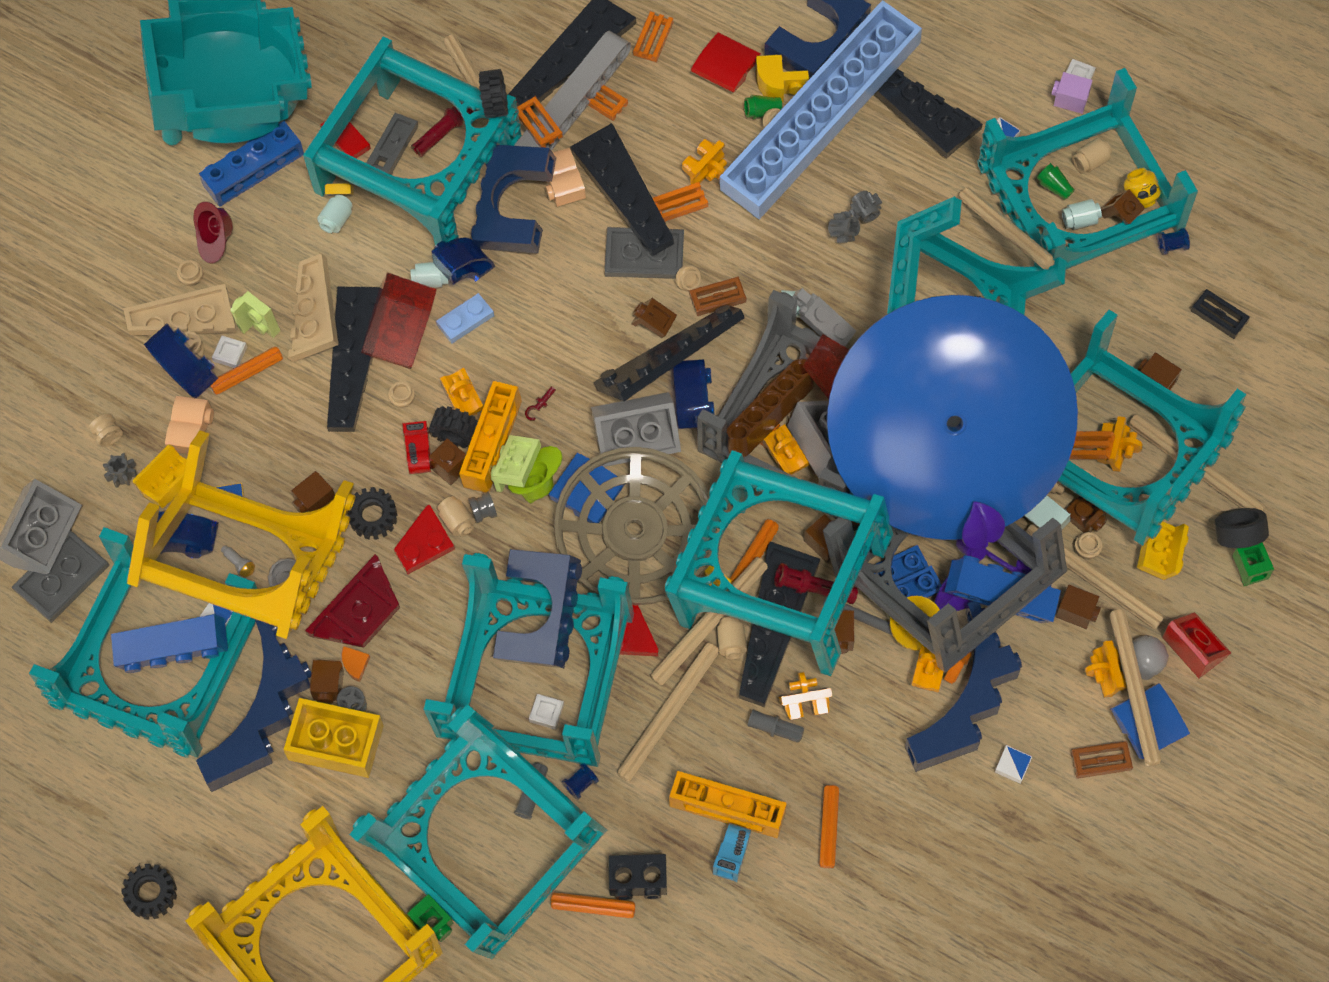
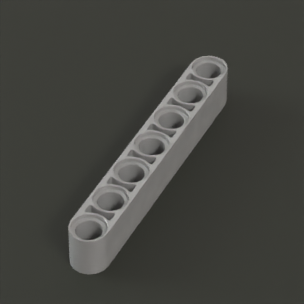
(582, 84)

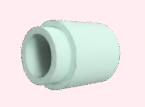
(335, 214)
(1081, 214)
(428, 275)

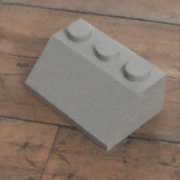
(637, 423)
(810, 430)
(37, 528)

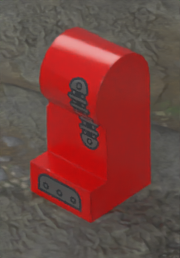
(417, 447)

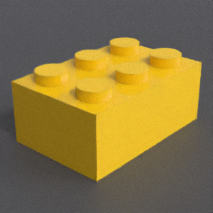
(333, 737)

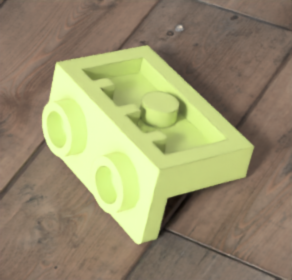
(250, 312)
(515, 462)

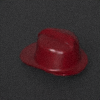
(212, 230)

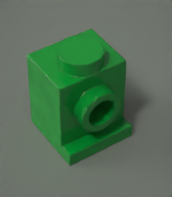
(1261, 568)
(427, 910)

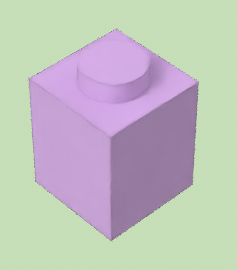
(1072, 92)

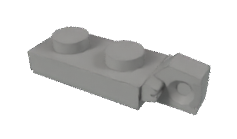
(823, 318)

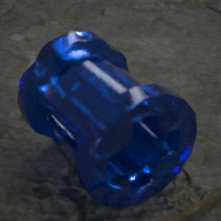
(1173, 241)
(580, 781)

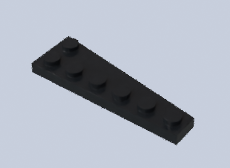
(571, 49)
(928, 114)
(617, 177)
(655, 362)
(349, 365)
(767, 646)

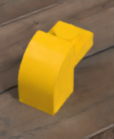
(775, 82)

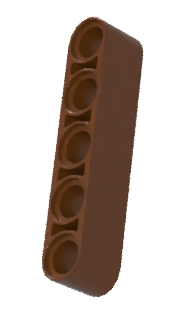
(769, 408)

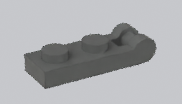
(393, 142)

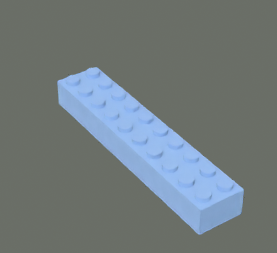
(820, 109)

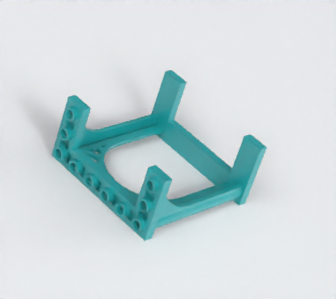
(1005, 153)
(433, 211)
(922, 234)
(1208, 423)
(736, 486)
(611, 605)
(64, 681)
(386, 835)

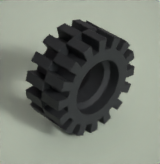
(493, 93)
(453, 425)
(376, 527)
(145, 875)

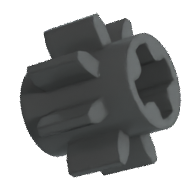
(866, 206)
(844, 227)
(120, 470)

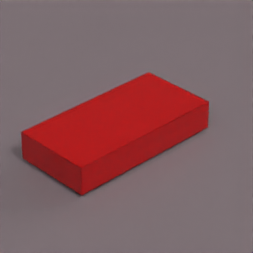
(352, 141)

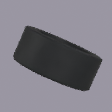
(1241, 528)

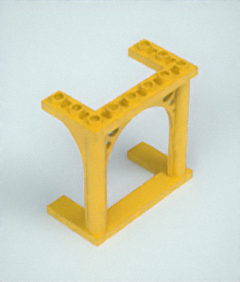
(274, 605)
(323, 843)

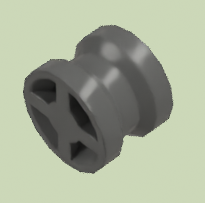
(482, 507)
(350, 696)

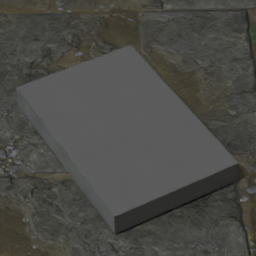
(630, 258)
(69, 576)

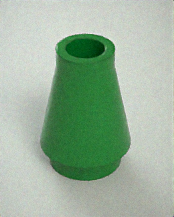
(757, 105)
(1055, 181)

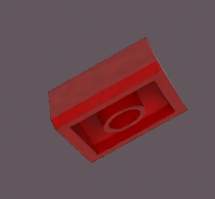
(1195, 644)

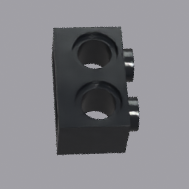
(637, 867)

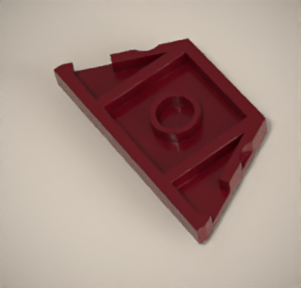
(358, 609)

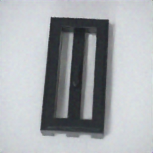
(1218, 317)

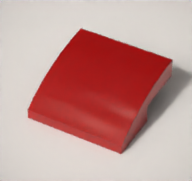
(725, 62)

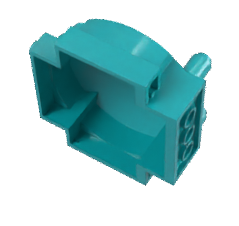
(223, 69)

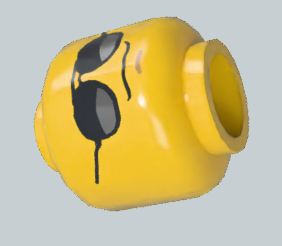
(1143, 185)

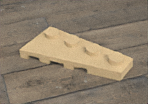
(314, 310)
(194, 311)

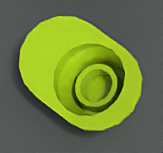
(541, 476)

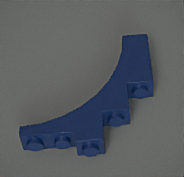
(955, 732)
(248, 745)

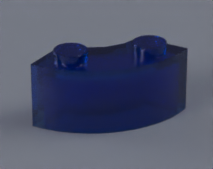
(461, 260)
(181, 361)
(691, 392)
(193, 536)

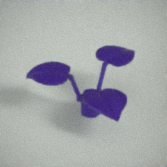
(981, 527)

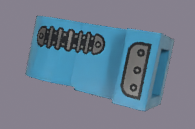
(732, 852)

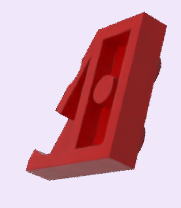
(423, 542)
(638, 637)

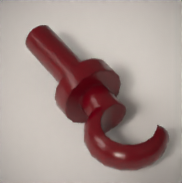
(541, 402)

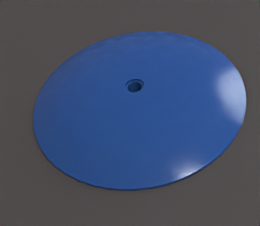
(940, 363)

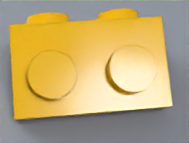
(162, 477)
(1165, 552)

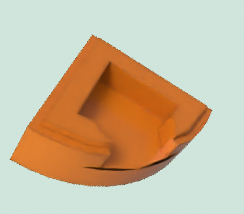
(354, 662)
(953, 673)

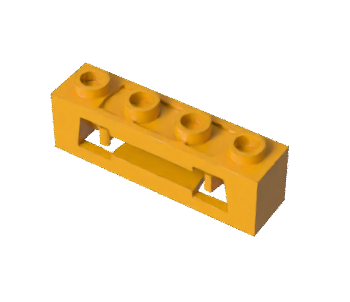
(490, 435)
(727, 804)

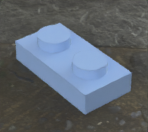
(465, 318)

